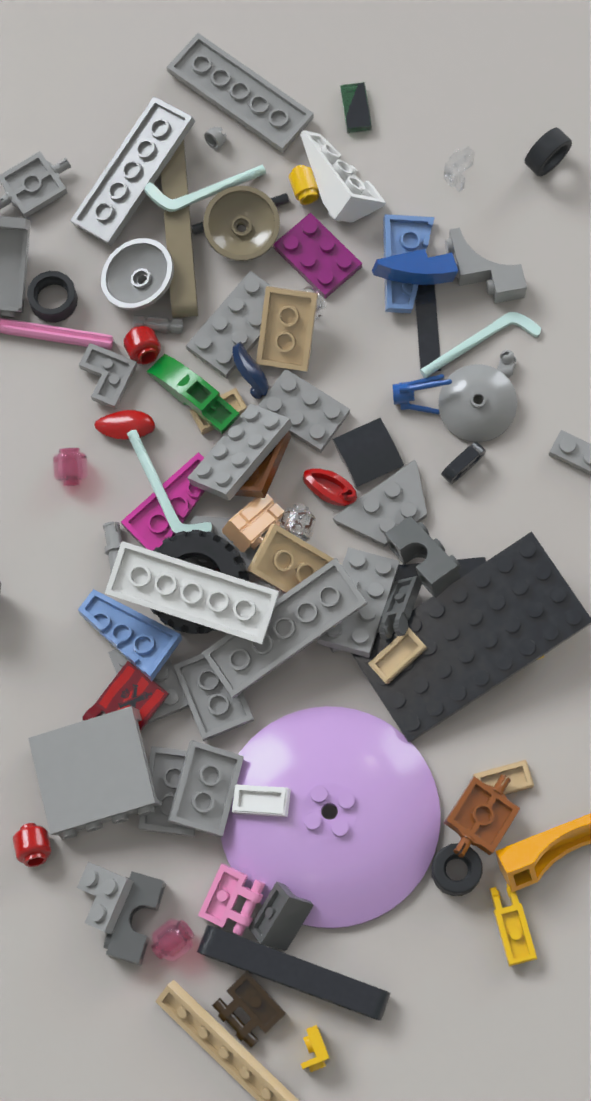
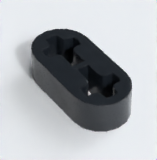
(463, 462)

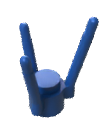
(404, 392)

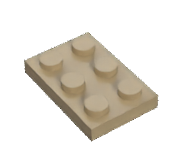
(287, 328)
(285, 559)

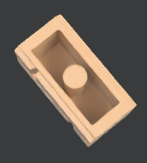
(252, 523)

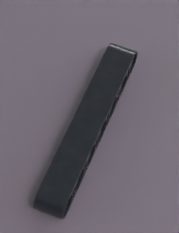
(293, 972)

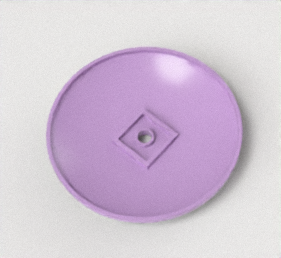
(383, 826)

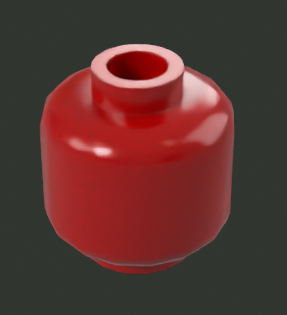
(142, 345)
(32, 845)

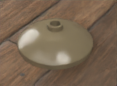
(241, 207)

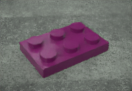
(317, 255)

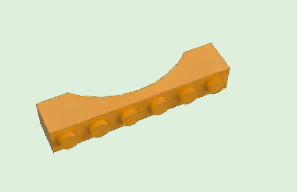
(530, 858)

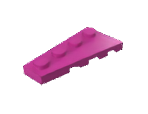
(148, 520)

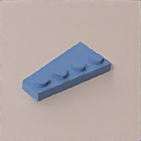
(401, 236)
(132, 633)

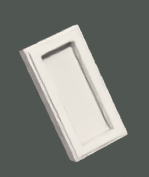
(261, 800)

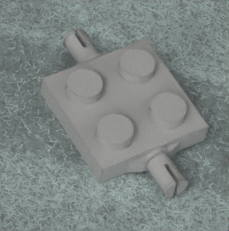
(33, 184)

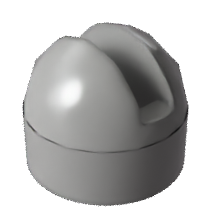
(215, 137)

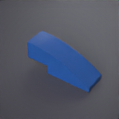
(417, 268)

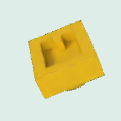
(315, 1044)

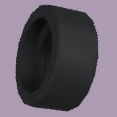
(548, 151)
(52, 278)

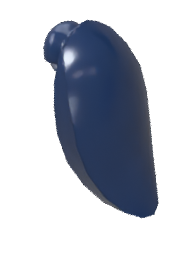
(250, 371)

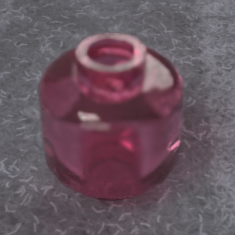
(70, 466)
(172, 940)

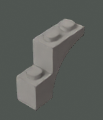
(502, 280)

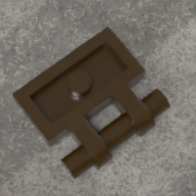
(255, 1002)

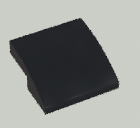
(368, 452)

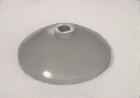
(130, 266)
(472, 420)

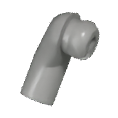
(507, 363)

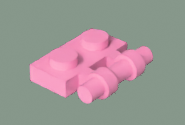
(223, 896)

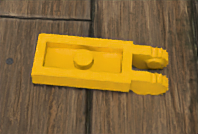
(513, 929)

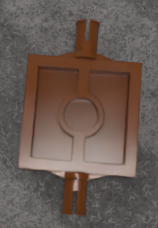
(482, 815)

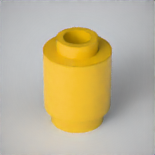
(304, 184)

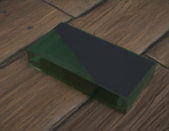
(355, 107)

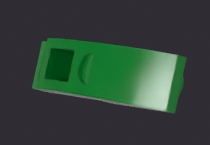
(194, 392)

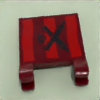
(129, 689)

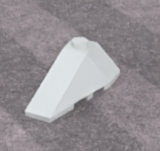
(338, 186)

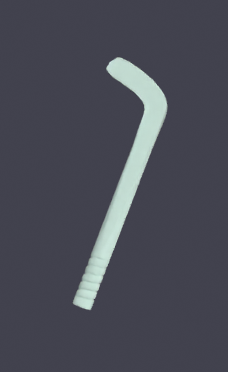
(184, 201)
(504, 321)
(174, 523)

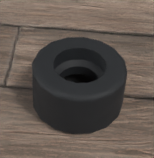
(448, 885)

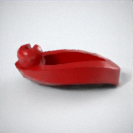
(121, 422)
(330, 487)

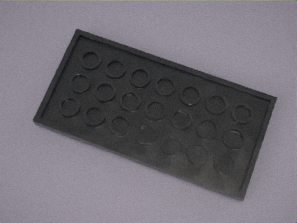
(479, 635)

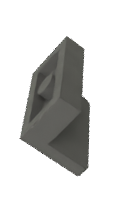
(280, 917)

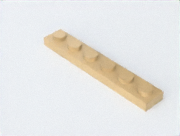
(221, 1045)

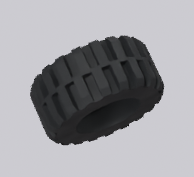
(205, 545)

